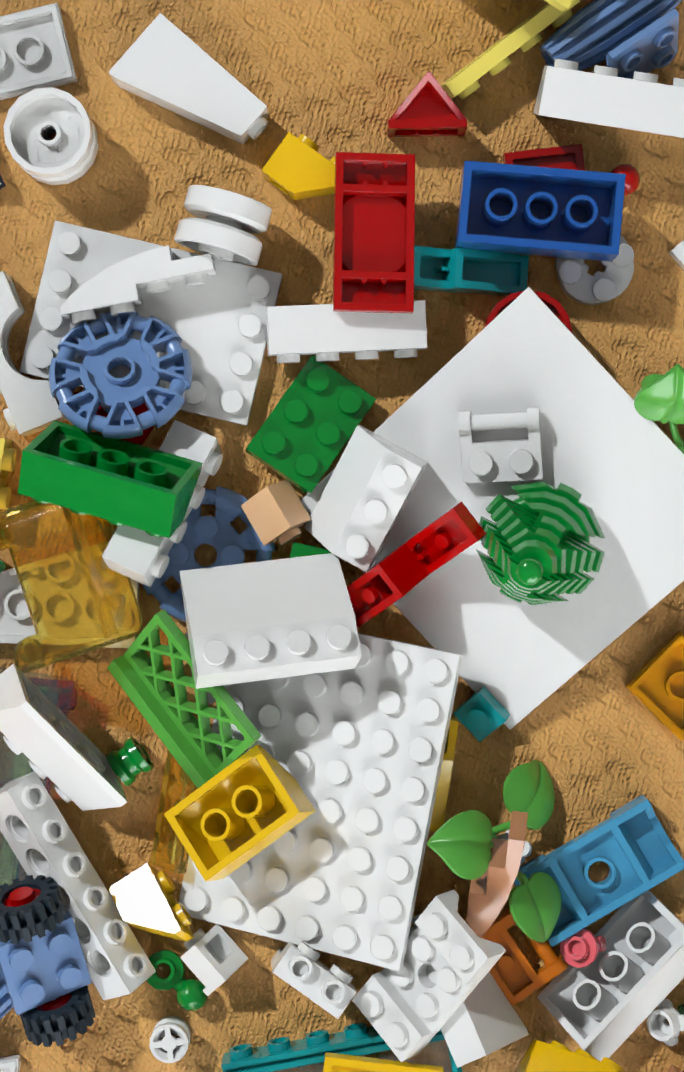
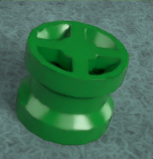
(129, 761)

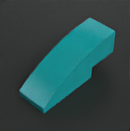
(469, 271)

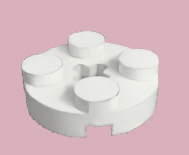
(600, 287)

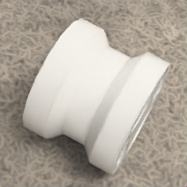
(170, 1048)

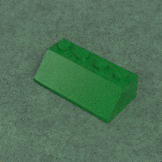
(108, 478)

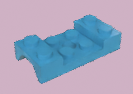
(637, 860)

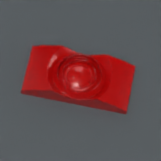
(374, 232)

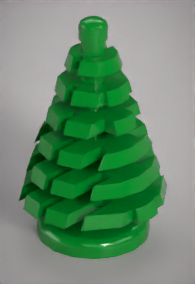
(540, 543)

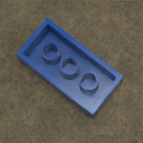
(540, 211)

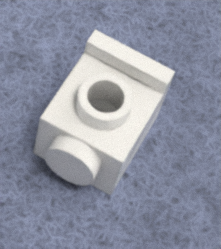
(212, 957)

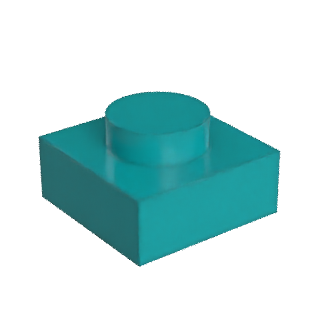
(481, 714)

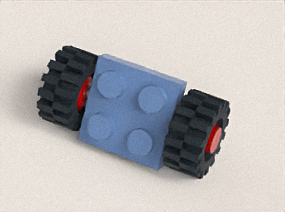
(43, 962)

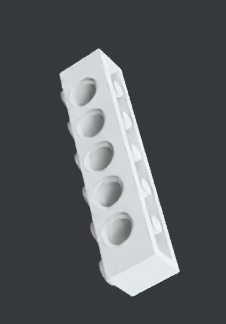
(50, 849)

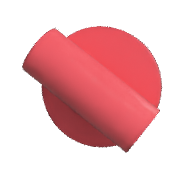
(582, 948)

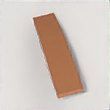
(493, 888)

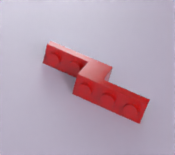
(413, 562)

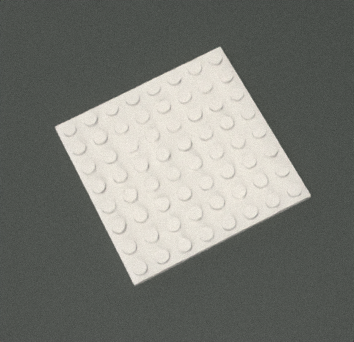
(589, 443)

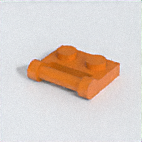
(513, 970)

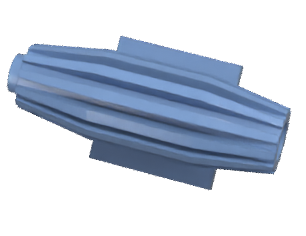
(622, 32)

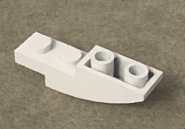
(119, 285)

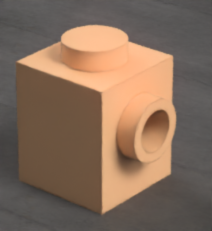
(276, 513)

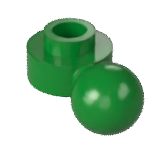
(188, 991)

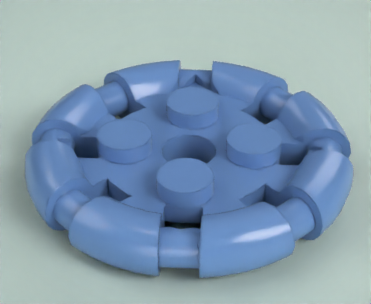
(123, 394)
(212, 531)

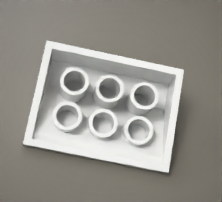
(269, 620)

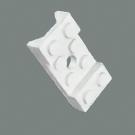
(405, 1003)

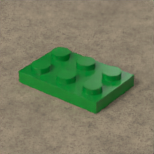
(310, 425)

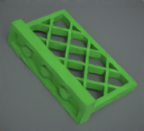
(170, 711)

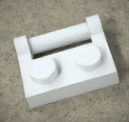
(501, 458)

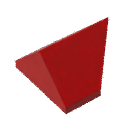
(427, 113)

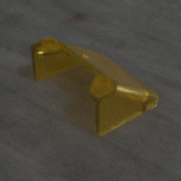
(66, 583)

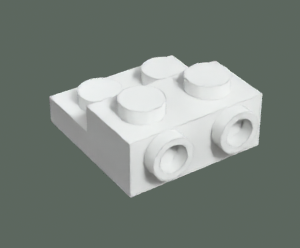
(323, 985)

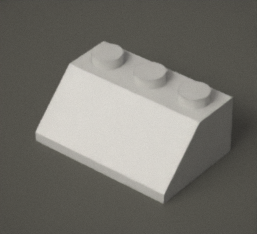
(364, 497)

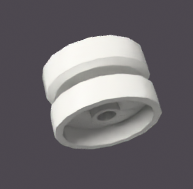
(28, 140)
(223, 224)

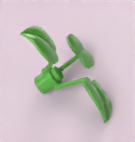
(663, 400)
(467, 842)

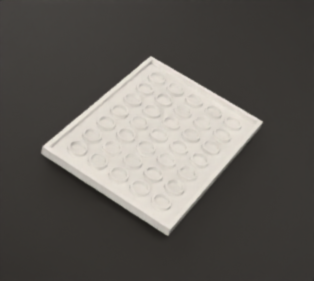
(370, 763)

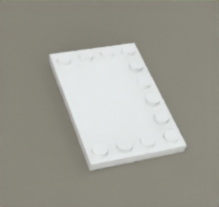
(217, 320)

